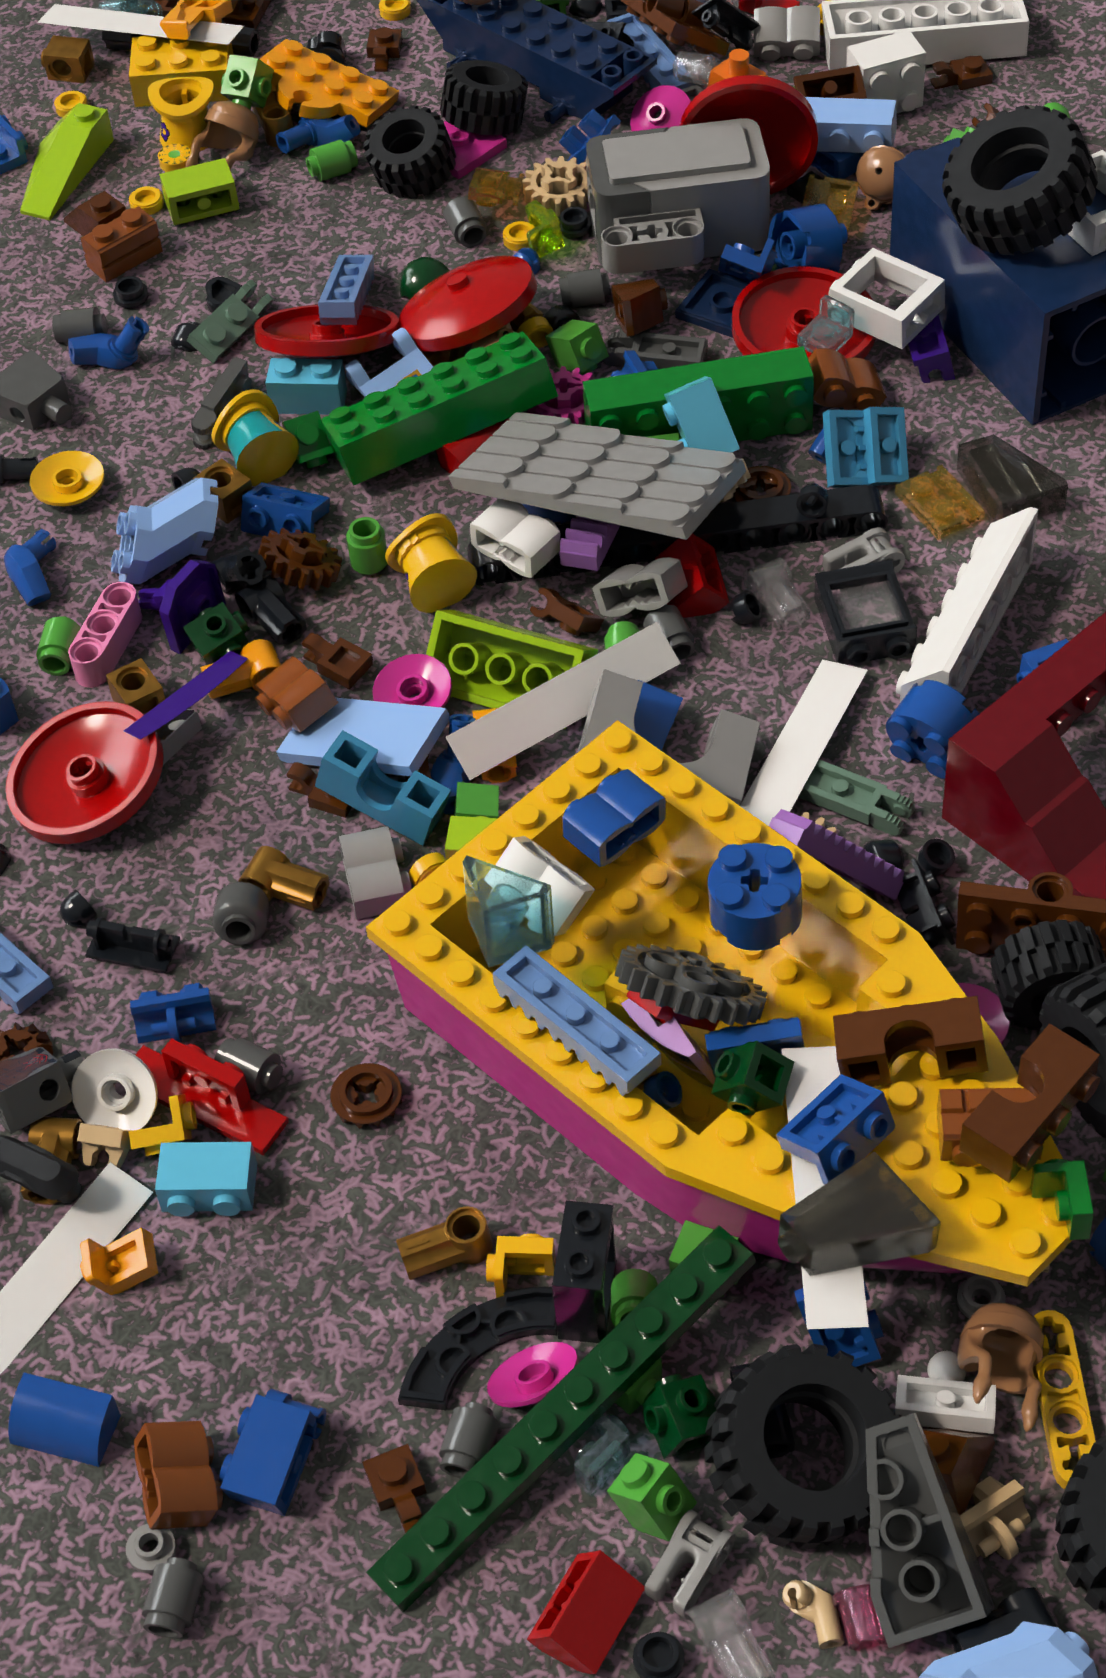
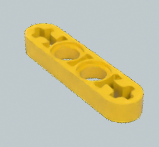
(1067, 1400)

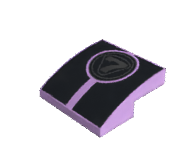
(674, 1043)

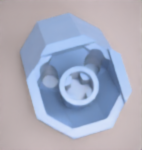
(165, 531)
(1025, 1653)

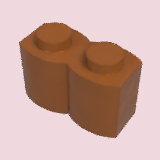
(845, 381)
(294, 695)
(177, 1474)

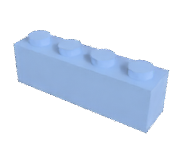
(854, 123)

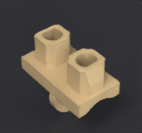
(996, 1518)

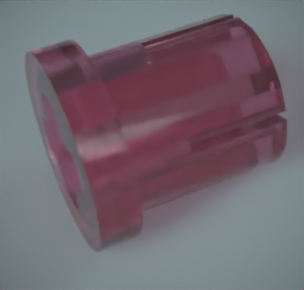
(859, 1617)

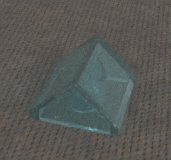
(507, 910)

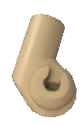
(817, 1608)

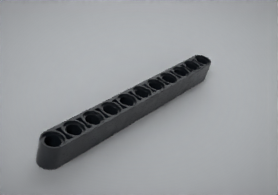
(727, 528)

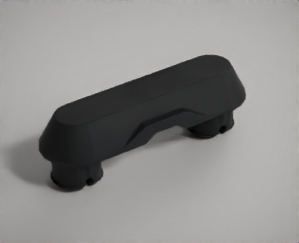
(38, 1170)

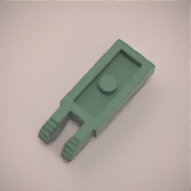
(228, 323)
(857, 797)

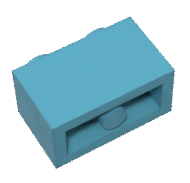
(306, 385)
(700, 416)
(206, 1177)

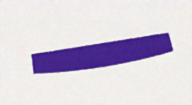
(186, 695)

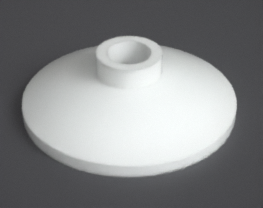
(96, 1094)

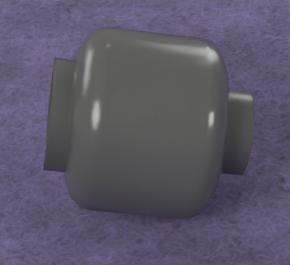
(241, 913)

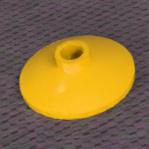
(67, 478)

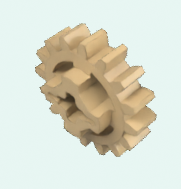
(557, 184)

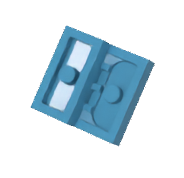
(865, 447)

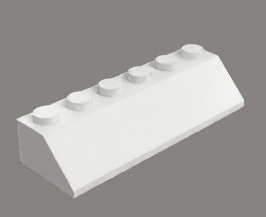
(942, 27)
(975, 605)

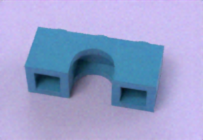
(353, 776)

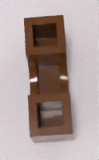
(945, 1029)
(1010, 1133)

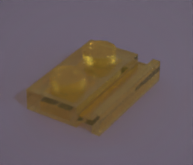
(494, 186)
(836, 193)
(939, 502)

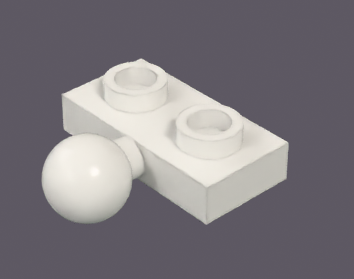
(944, 1398)

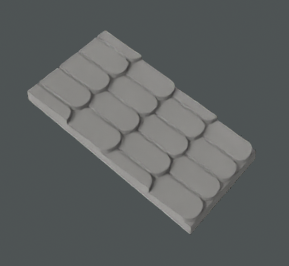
(600, 474)

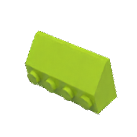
(498, 661)

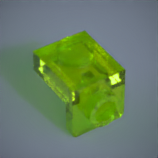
(547, 233)

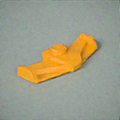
(188, 13)

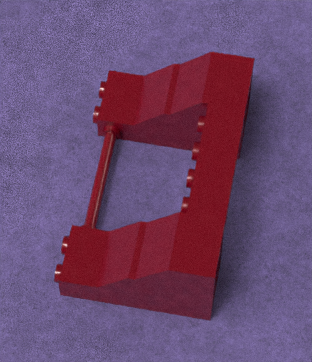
(1015, 780)

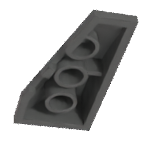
(919, 1549)

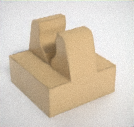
(100, 1137)

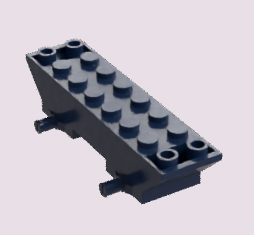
(560, 55)

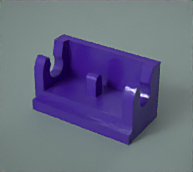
(931, 352)

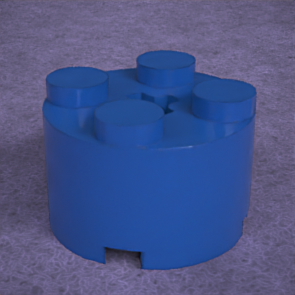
(808, 237)
(926, 722)
(755, 895)

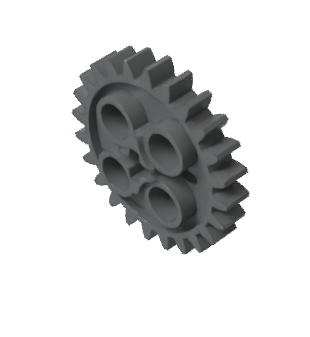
(690, 984)

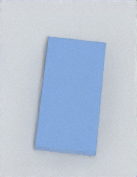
(398, 731)

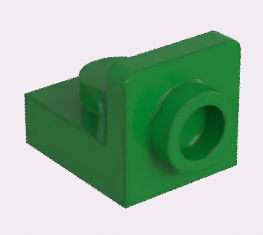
(311, 439)
(1070, 1187)

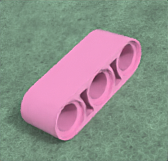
(105, 634)

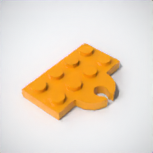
(326, 85)

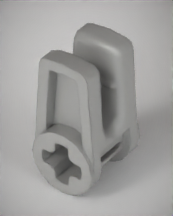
(864, 551)
(695, 1544)

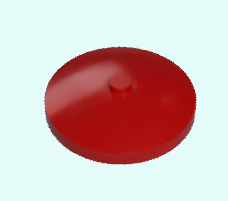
(779, 109)
(468, 303)
(781, 305)
(300, 333)
(83, 773)

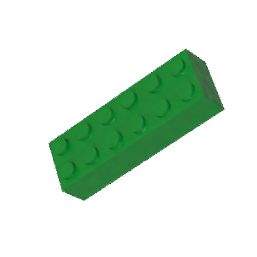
(759, 393)
(439, 406)

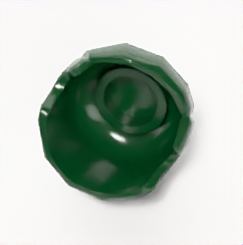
(419, 274)

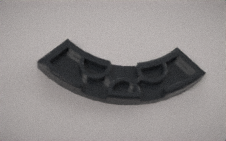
(470, 1336)

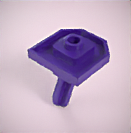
(183, 599)

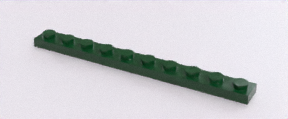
(560, 1418)

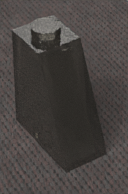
(1008, 479)
(857, 1221)

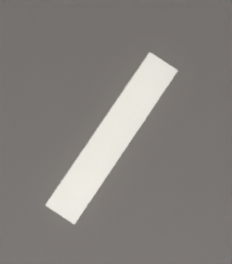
(134, 23)
(557, 702)
(802, 740)
(55, 1264)
(837, 1296)

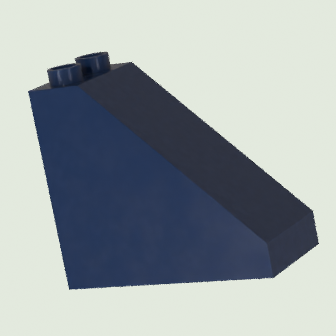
(1020, 317)

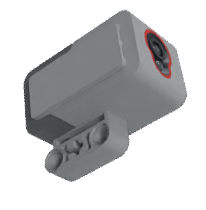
(677, 194)

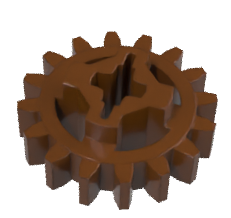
(300, 559)

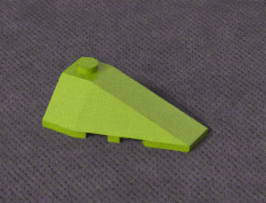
(66, 158)

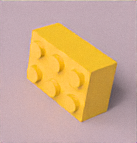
(165, 58)

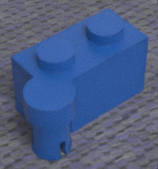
(270, 1451)

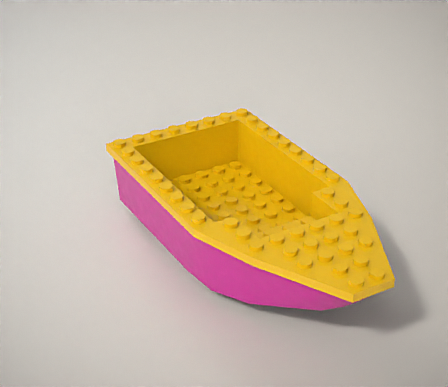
(702, 1156)

